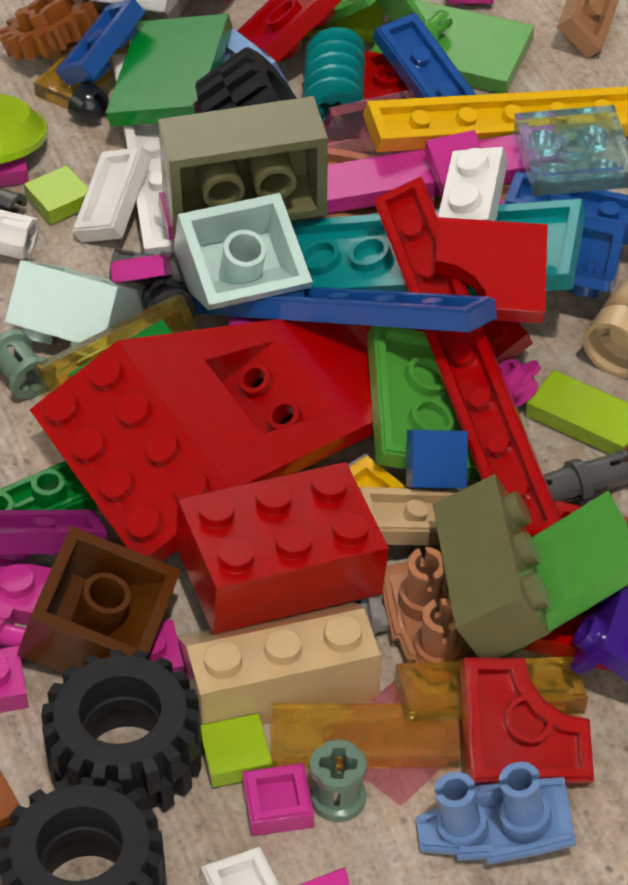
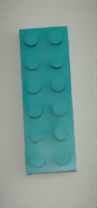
(358, 254)

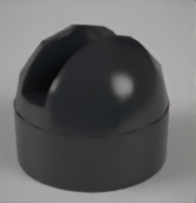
(88, 103)

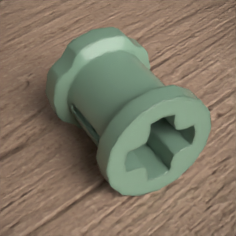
(21, 363)
(330, 780)

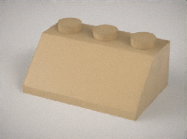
(289, 660)

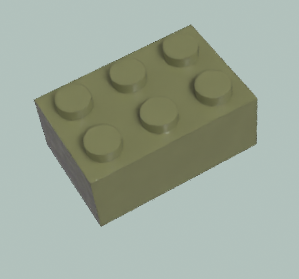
(245, 156)

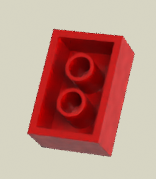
(280, 547)

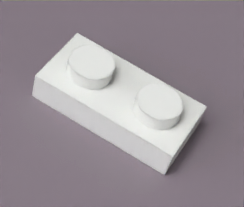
(474, 184)

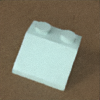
(240, 252)
(67, 303)

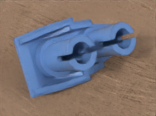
(498, 820)

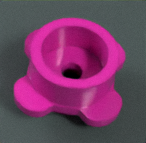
(521, 379)

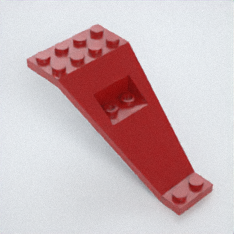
(181, 417)

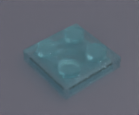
(572, 150)

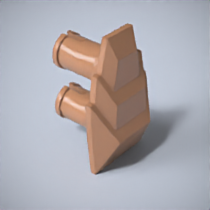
(421, 609)

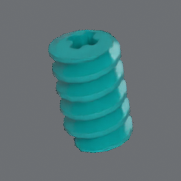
(334, 68)

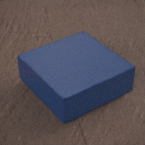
(436, 459)

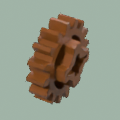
(47, 28)

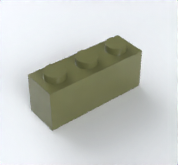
(491, 568)

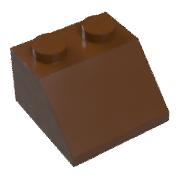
(97, 603)

